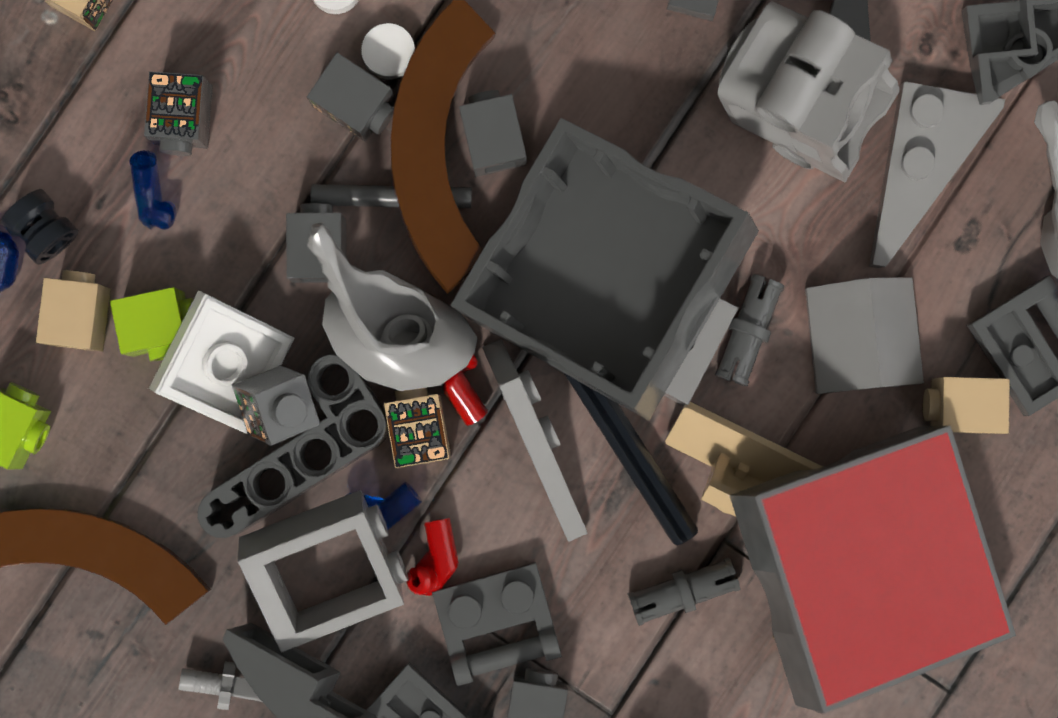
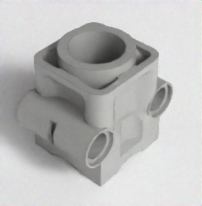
(807, 87)

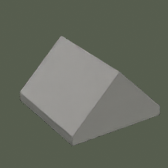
(864, 334)

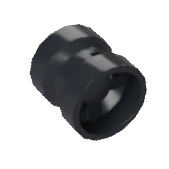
(39, 226)

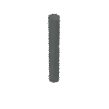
(373, 195)

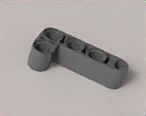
(291, 457)

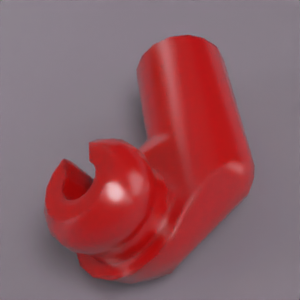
(464, 397)
(438, 563)

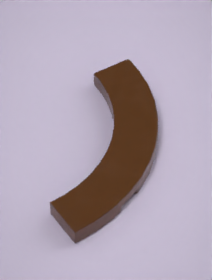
(419, 142)
(104, 549)

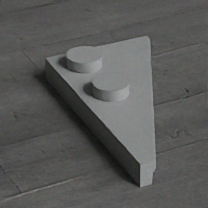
(927, 146)
(537, 435)

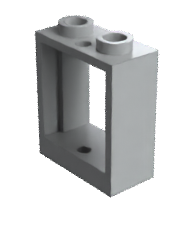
(264, 546)

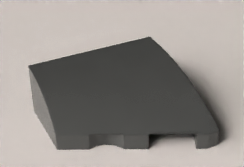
(1009, 43)

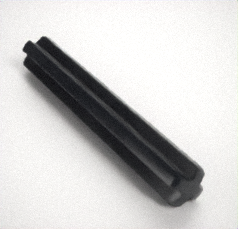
(638, 463)

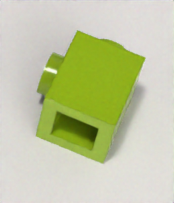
(149, 321)
(21, 426)

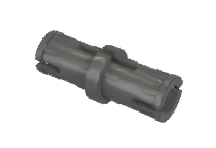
(749, 330)
(684, 591)

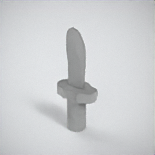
(217, 684)

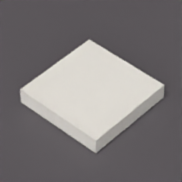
(214, 352)

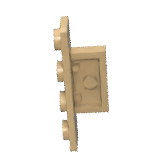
(734, 453)

